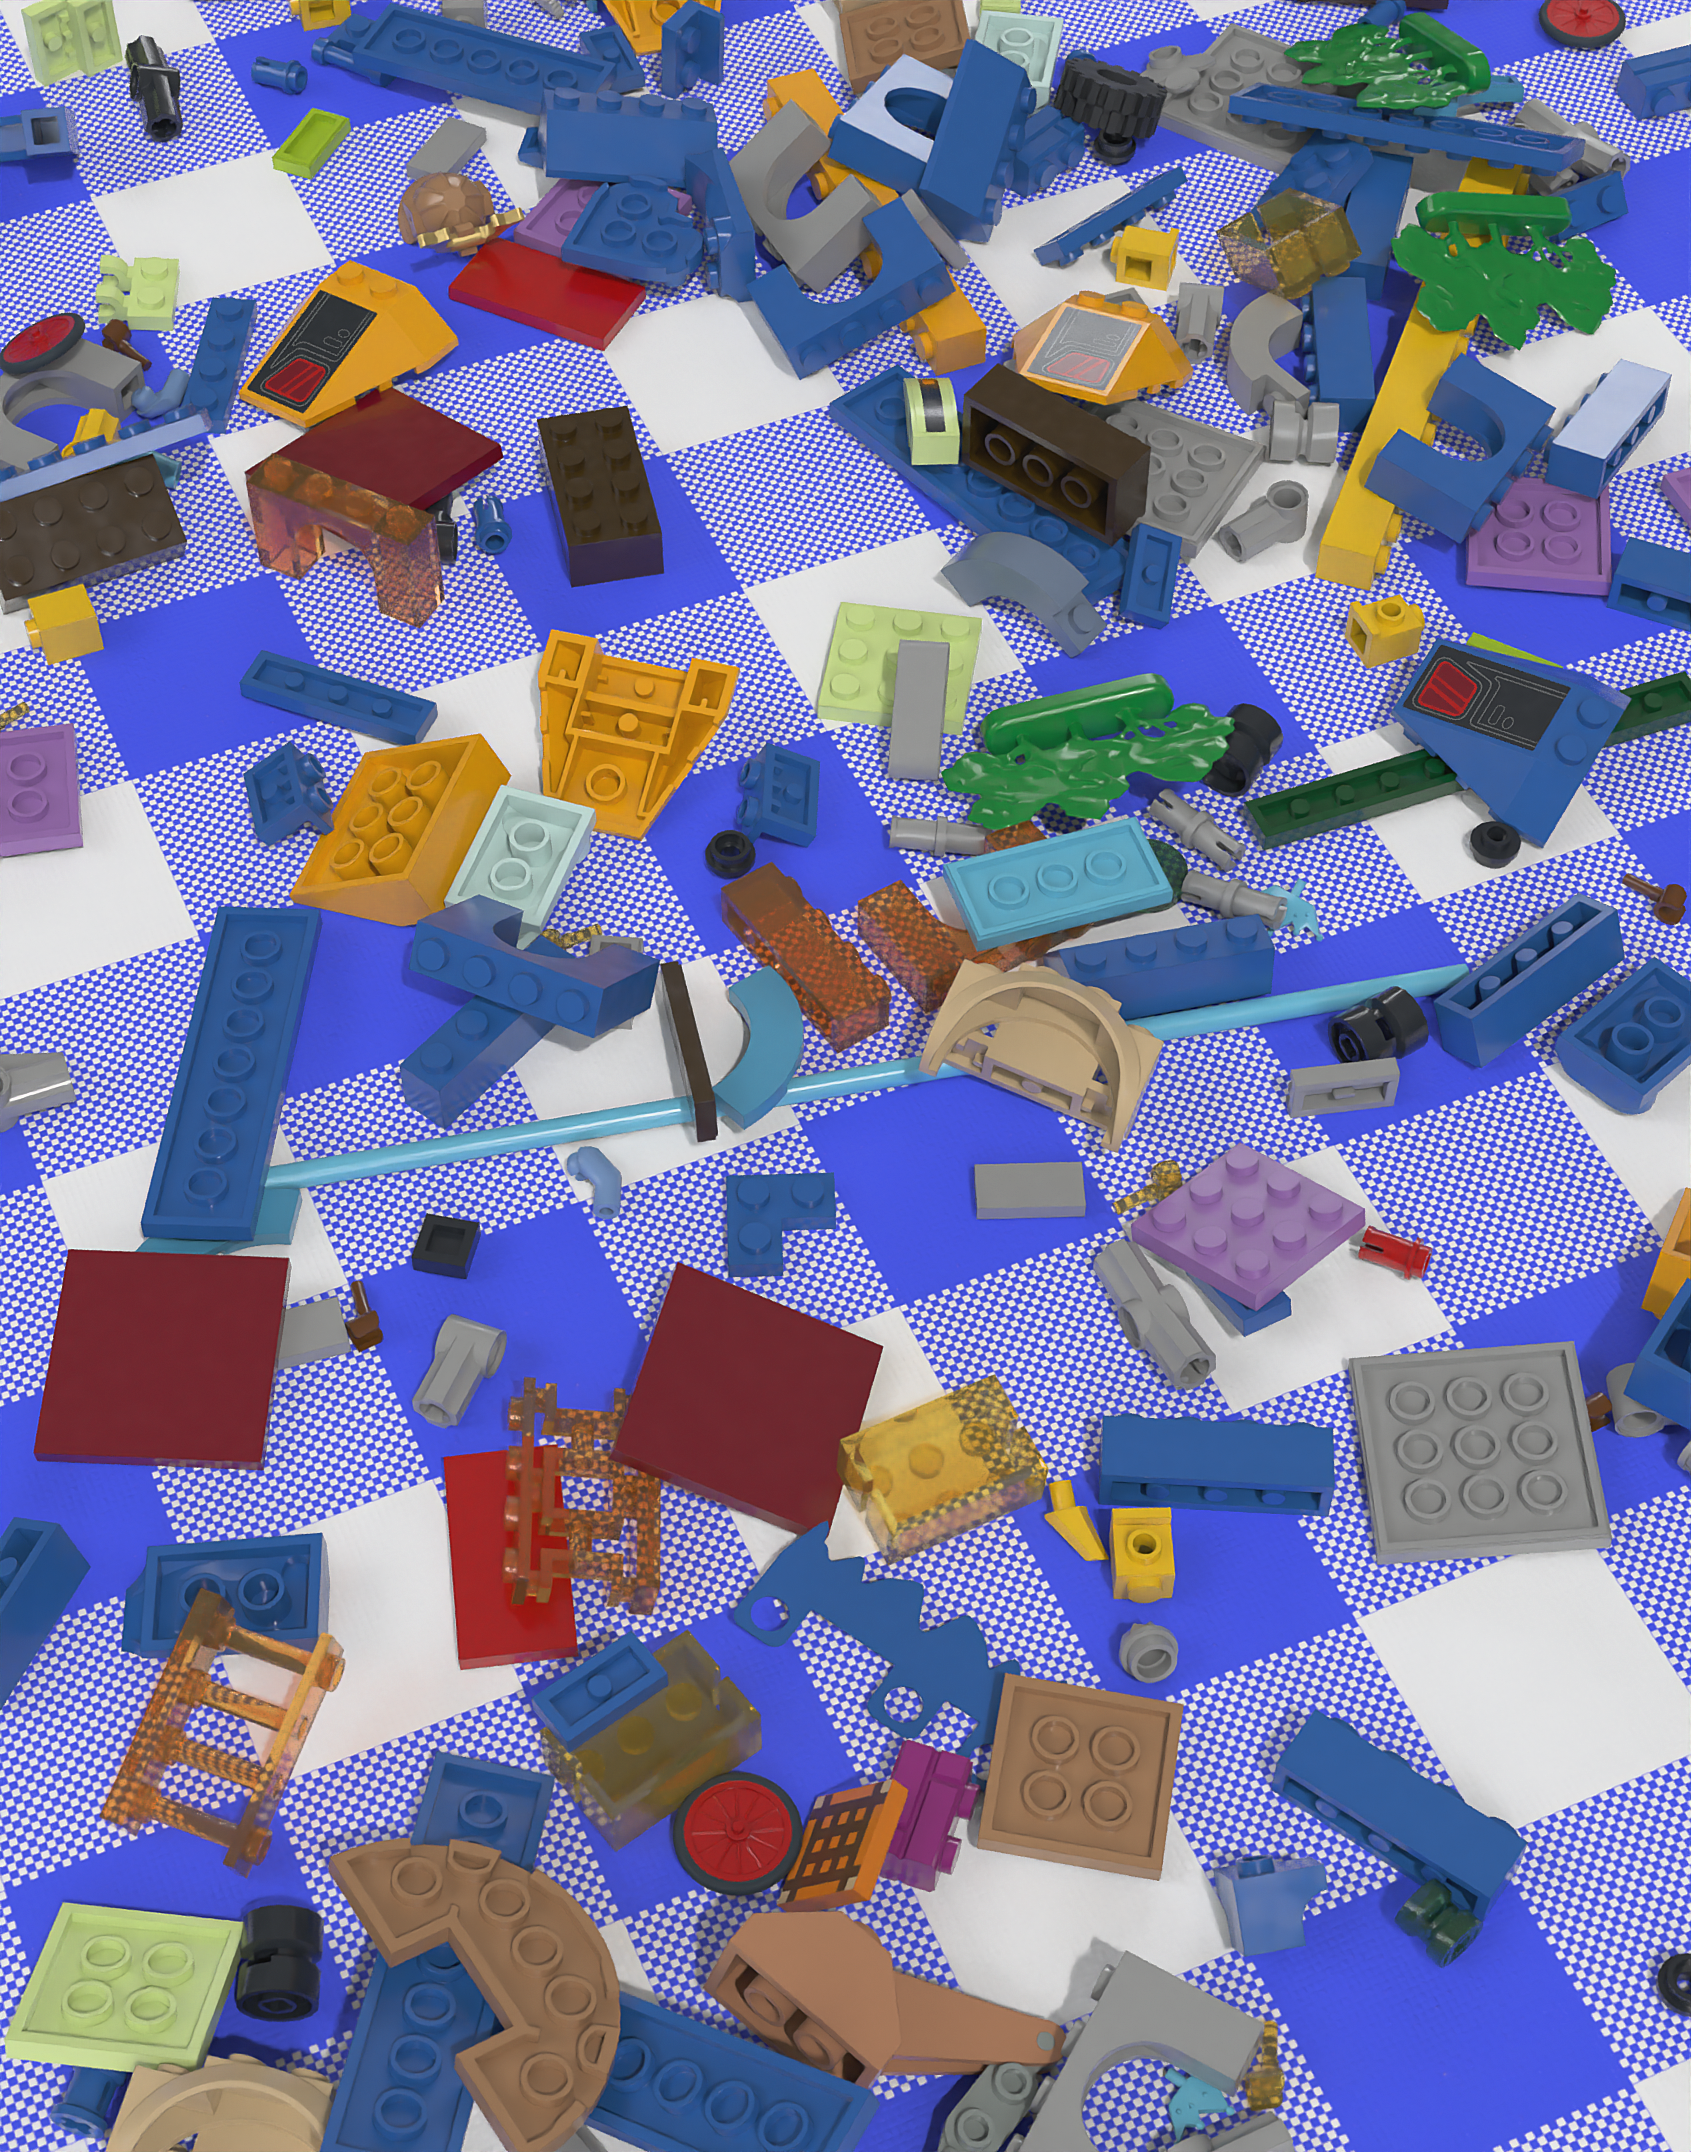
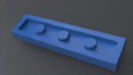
(1099, 225)
(221, 359)
(338, 699)

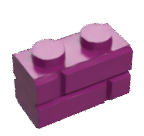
(936, 1800)

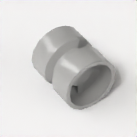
(1303, 431)

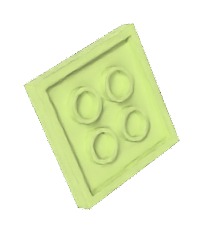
(864, 662)
(126, 1989)

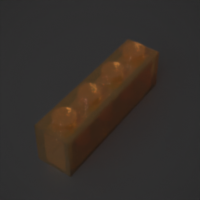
(800, 945)

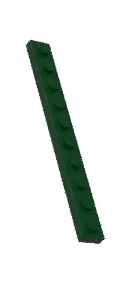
(1421, 778)

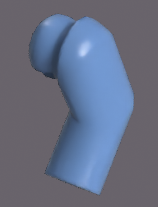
(169, 398)
(607, 1179)

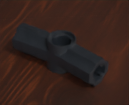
(155, 88)

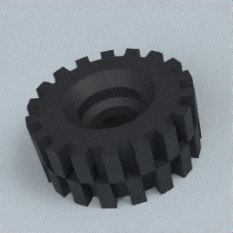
(1110, 98)

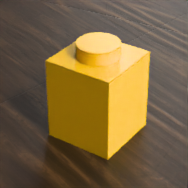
(63, 624)

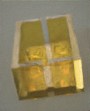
(1306, 240)
(941, 1469)
(661, 1748)

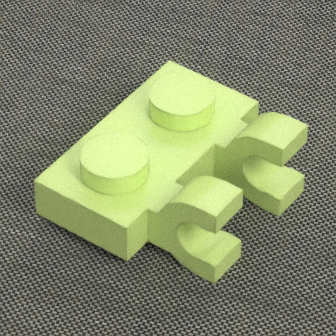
(152, 290)

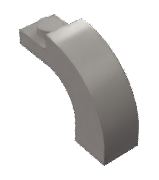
(1258, 337)

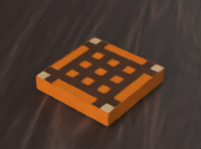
(844, 1847)

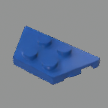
(1321, 169)

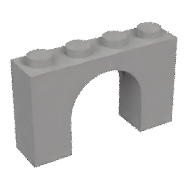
(766, 173)
(81, 377)
(1139, 2016)

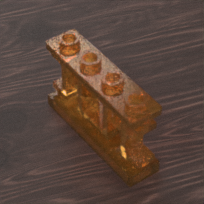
(629, 1497)

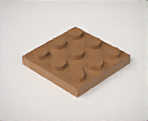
(885, 31)
(1081, 1777)

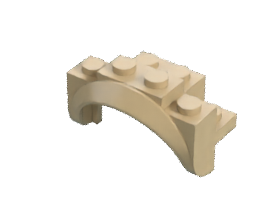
(1047, 1044)
(228, 2103)

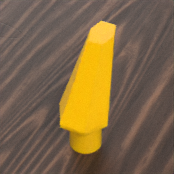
(1074, 1522)

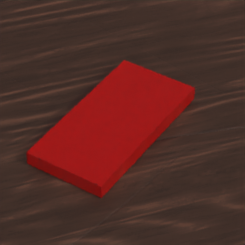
(547, 293)
(486, 1622)

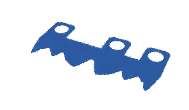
(886, 1617)

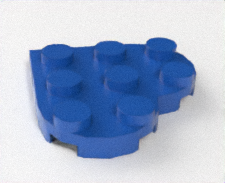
(635, 233)

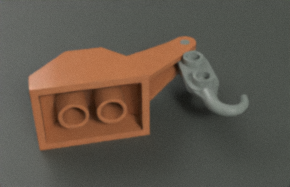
(832, 2001)

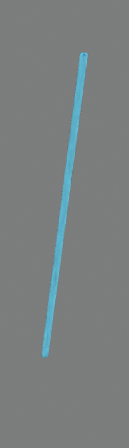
(820, 1086)

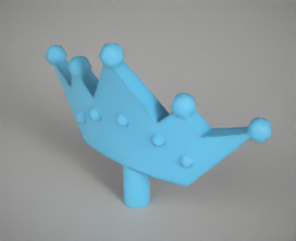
(1298, 912)
(1193, 2099)

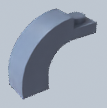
(1032, 576)

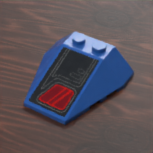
(1510, 729)

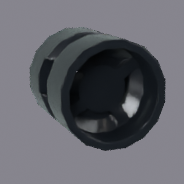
(1251, 746)
(1383, 1028)
(279, 1965)

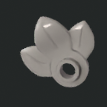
(1176, 71)

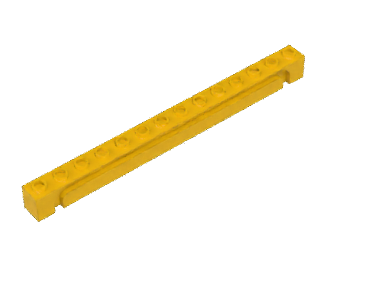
(1362, 521)

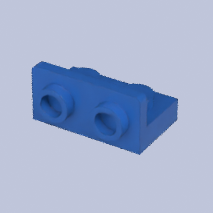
(692, 48)
(286, 793)
(780, 796)

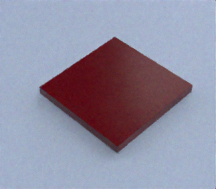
(394, 450)
(164, 1360)
(746, 1401)

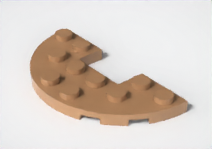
(529, 1957)

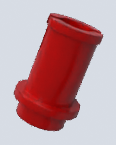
(1396, 1252)

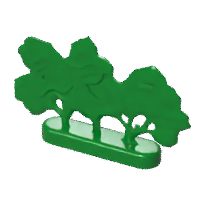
(1356, 58)
(1490, 277)
(1079, 771)

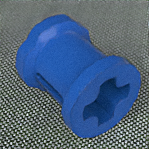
(87, 2101)

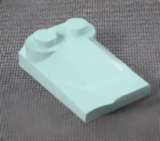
(1028, 42)
(525, 855)

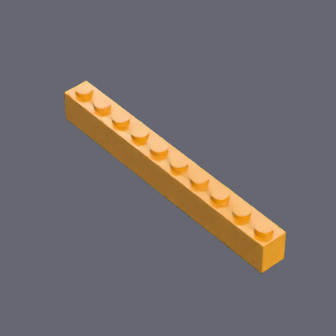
(946, 332)

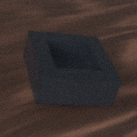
(446, 1246)

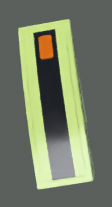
(931, 421)

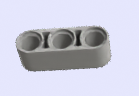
(919, 710)

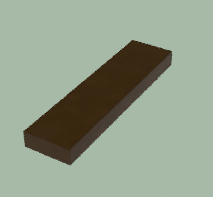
(689, 1052)

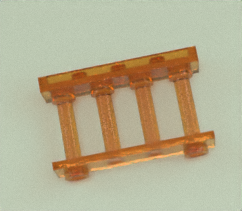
(188, 1686)

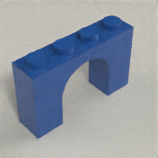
(872, 131)
(38, 134)
(820, 333)
(1455, 492)
(477, 951)

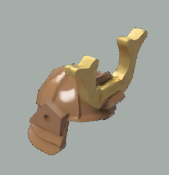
(451, 214)

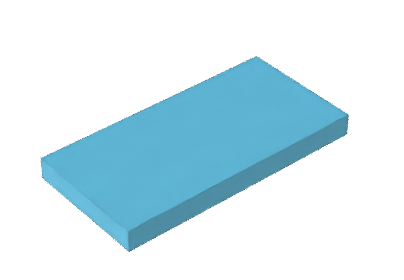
(1057, 883)

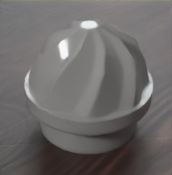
(1148, 1652)

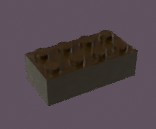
(1055, 454)
(600, 496)
(86, 532)

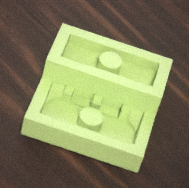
(71, 38)

